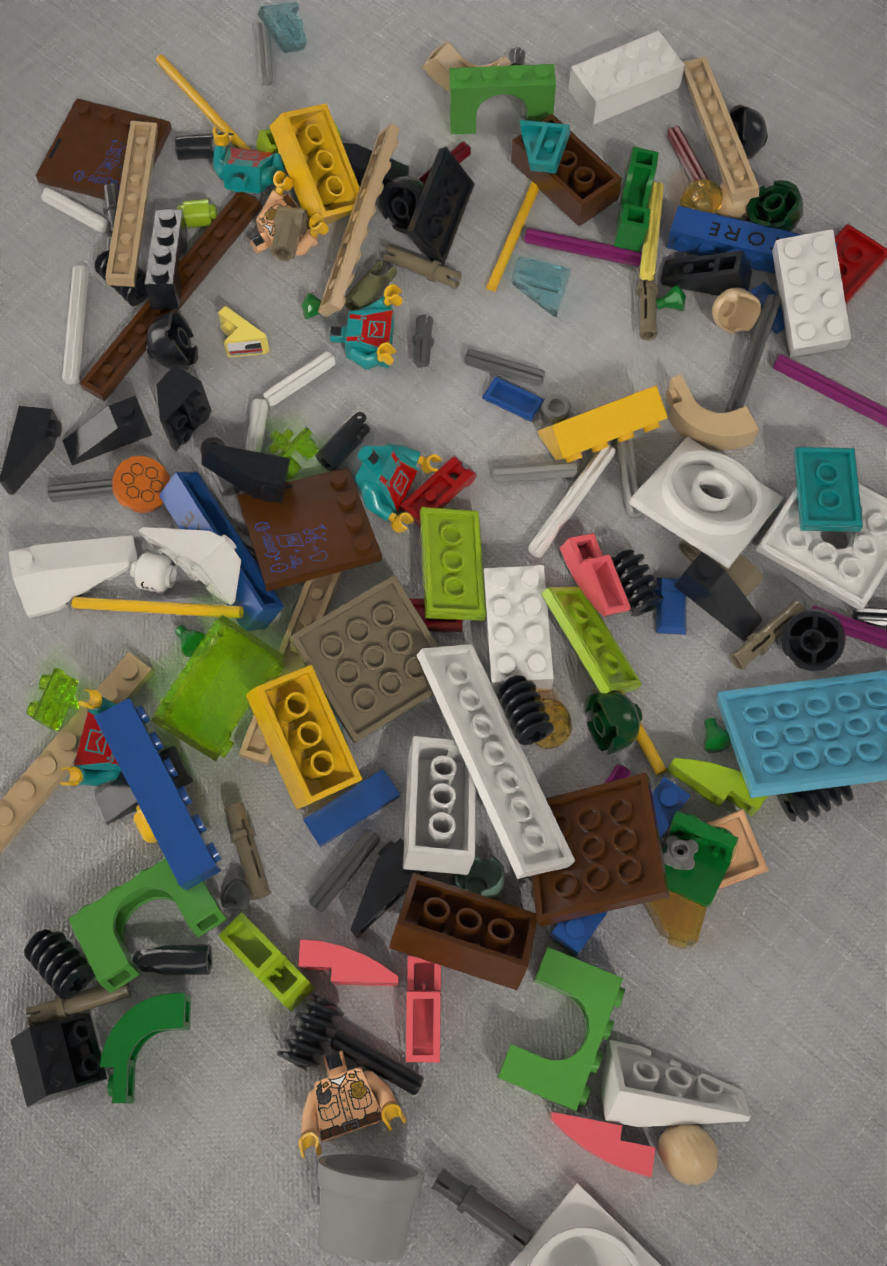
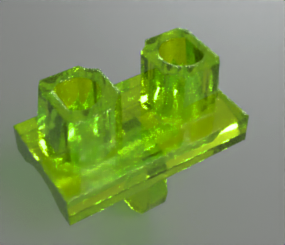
(301, 443)
(56, 700)

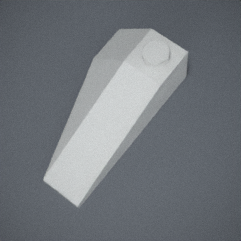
(201, 556)
(57, 572)
(654, 1093)

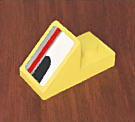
(242, 336)

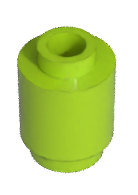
(198, 212)

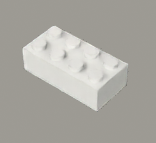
(625, 77)
(811, 293)
(518, 625)
(438, 808)

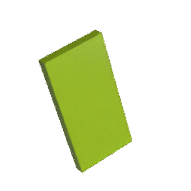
(452, 564)
(591, 640)

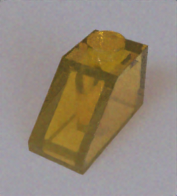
(677, 919)

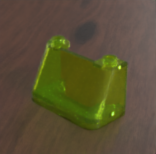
(213, 687)

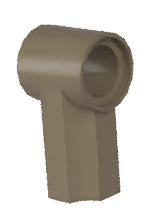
(289, 226)

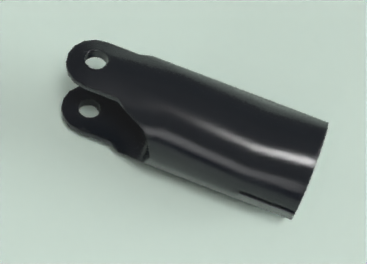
(199, 146)
(343, 442)
(176, 959)

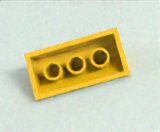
(316, 162)
(604, 424)
(303, 736)

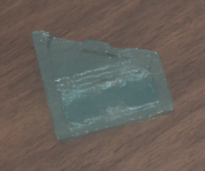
(284, 25)
(541, 282)

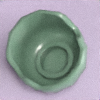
(484, 878)

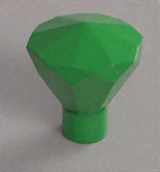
(674, 299)
(310, 306)
(189, 639)
(716, 738)

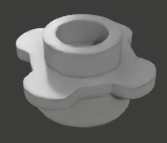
(677, 861)

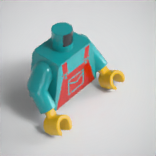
(244, 168)
(370, 332)
(387, 477)
(94, 758)

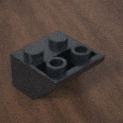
(181, 405)
(57, 1059)

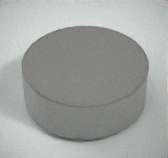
(555, 408)

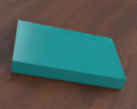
(827, 489)

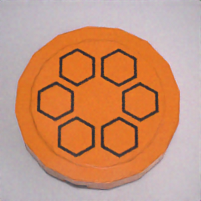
(139, 483)

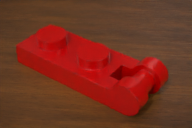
(439, 489)

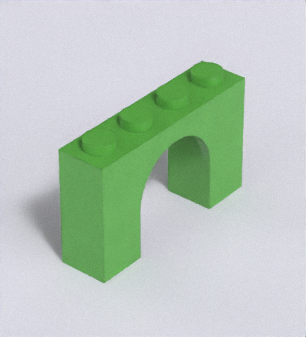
(474, 85)
(103, 923)
(595, 994)

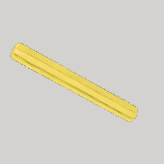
(650, 242)

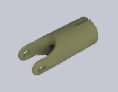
(369, 287)

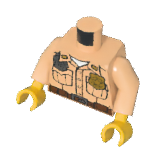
(266, 219)
(345, 1104)

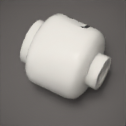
(154, 572)

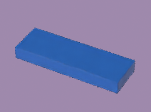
(351, 808)

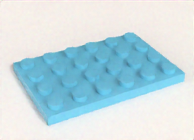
(809, 733)

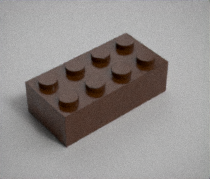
(582, 181)
(465, 931)

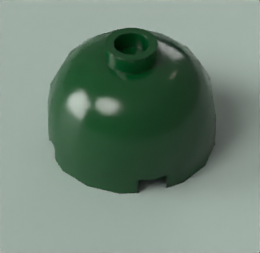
(777, 206)
(614, 720)

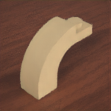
(447, 57)
(708, 428)

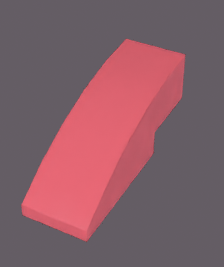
(595, 574)
(346, 965)
(423, 1011)
(604, 1142)

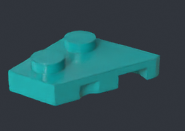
(544, 144)

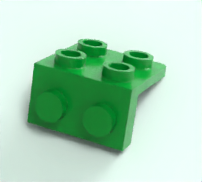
(711, 860)

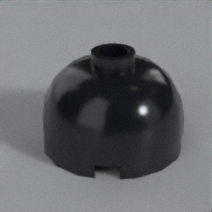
(750, 129)
(400, 200)
(170, 341)
(814, 639)

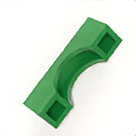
(633, 209)

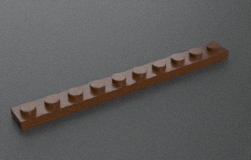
(193, 269)

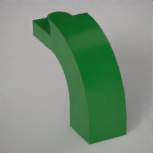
(132, 1031)

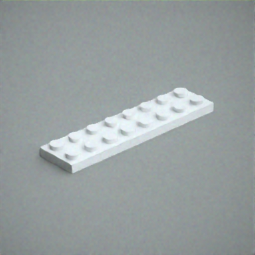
(495, 761)

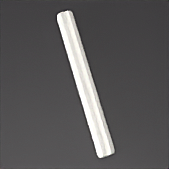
(75, 325)
(570, 501)

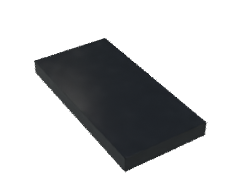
(440, 206)

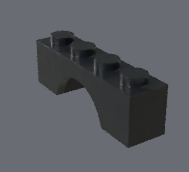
(162, 273)

